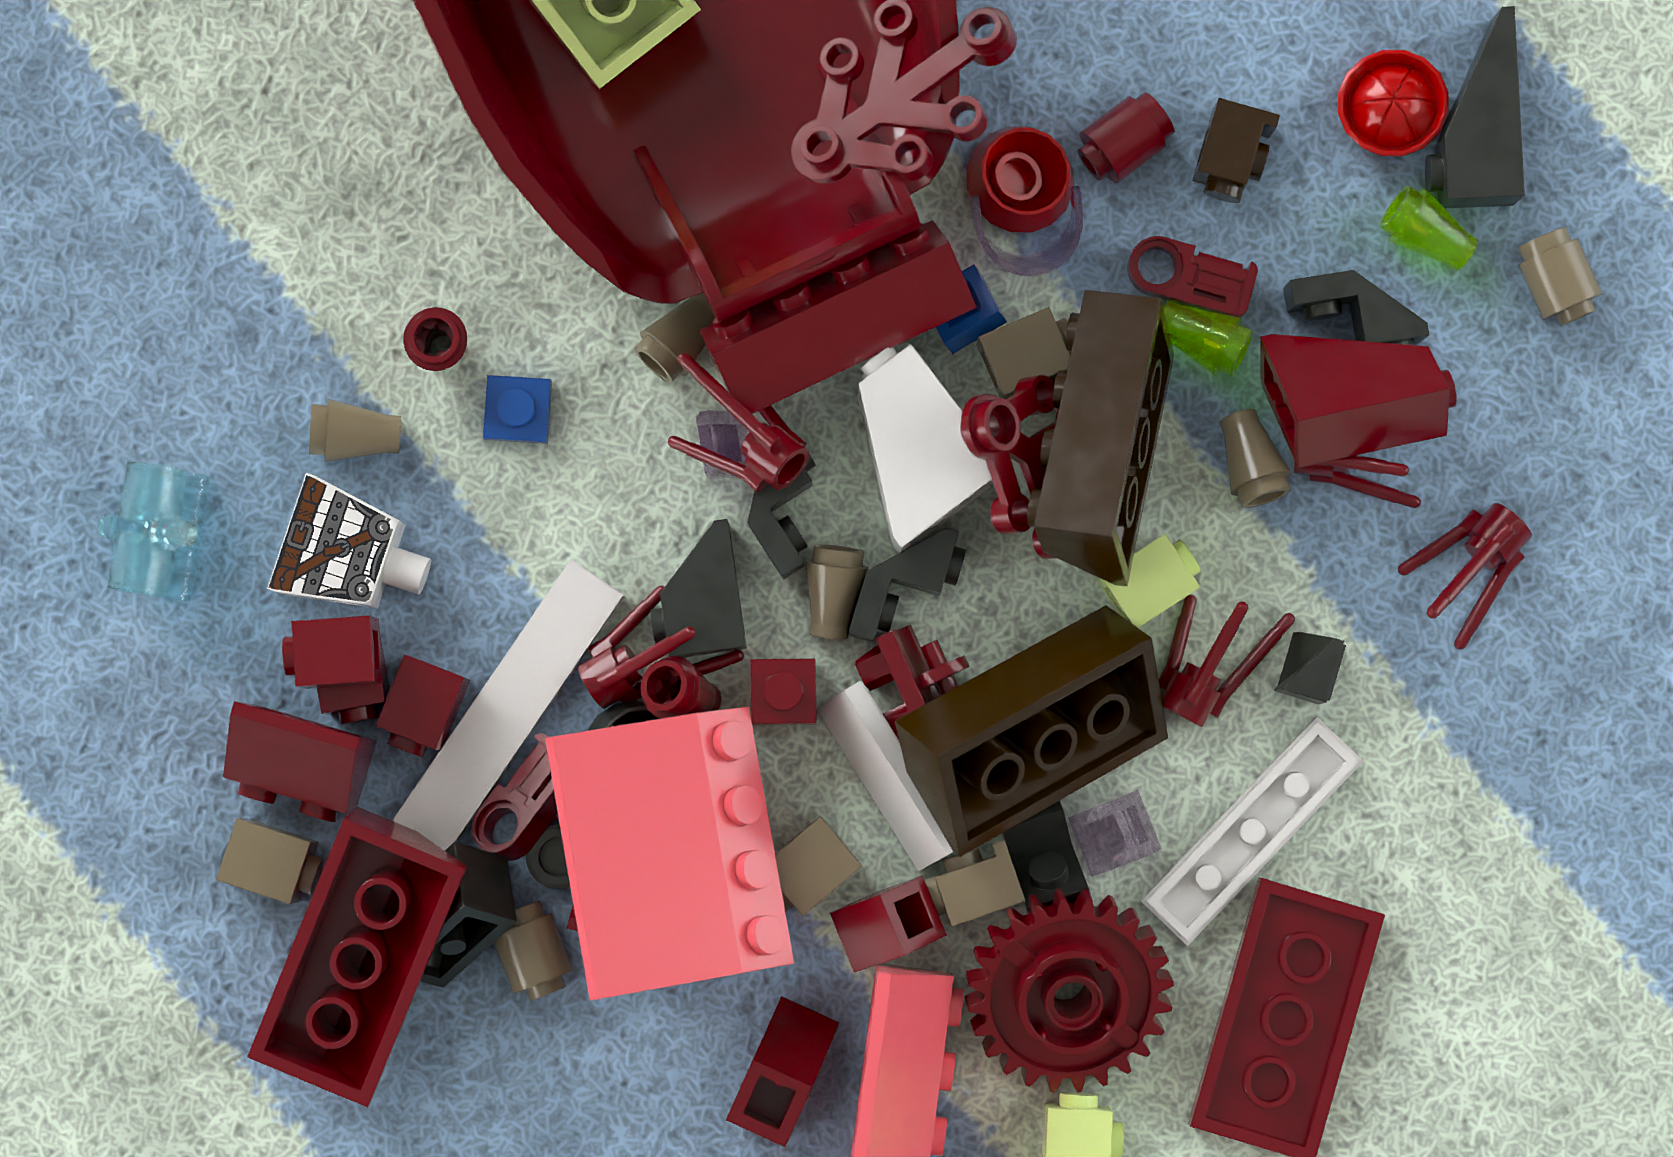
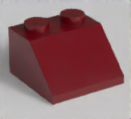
(296, 759)

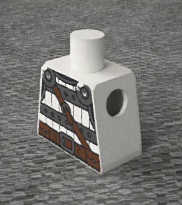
(343, 550)

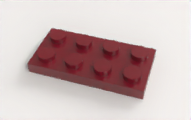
(1286, 1019)

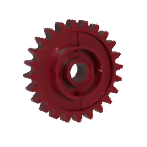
(1061, 947)

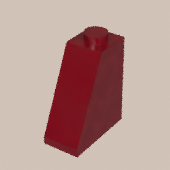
(1353, 395)

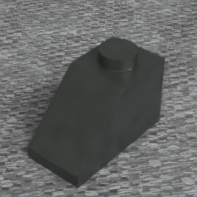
(703, 597)
(477, 915)

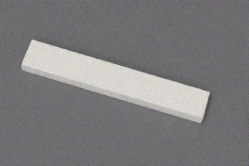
(509, 706)

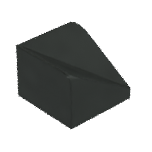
(1311, 667)

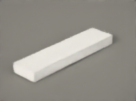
(1251, 831)

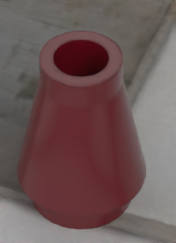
(426, 327)
(677, 688)

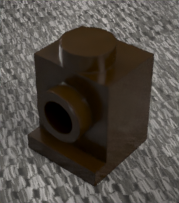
(1233, 149)

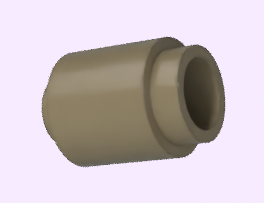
(1559, 276)
(533, 953)

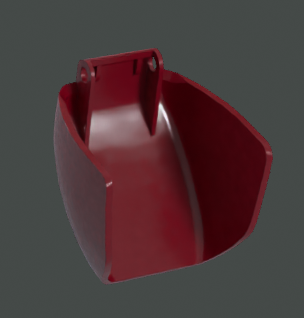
(684, 158)

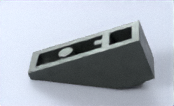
(1481, 142)

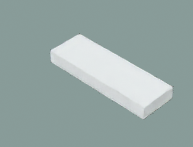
(880, 766)

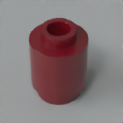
(1125, 138)

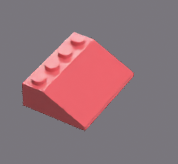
(669, 851)
(906, 1063)

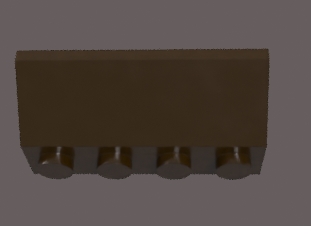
(1103, 434)
(1034, 728)

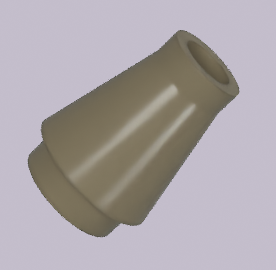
(673, 335)
(352, 431)
(1253, 461)
(834, 588)

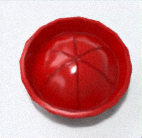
(1393, 102)
(1005, 187)

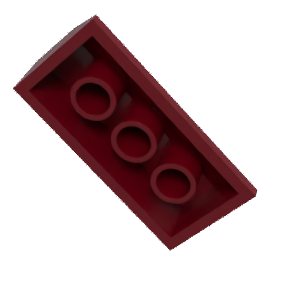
(838, 318)
(358, 957)

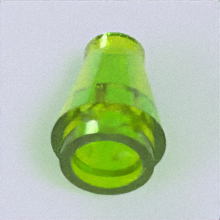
(1427, 228)
(1208, 337)

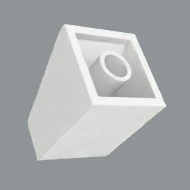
(916, 446)

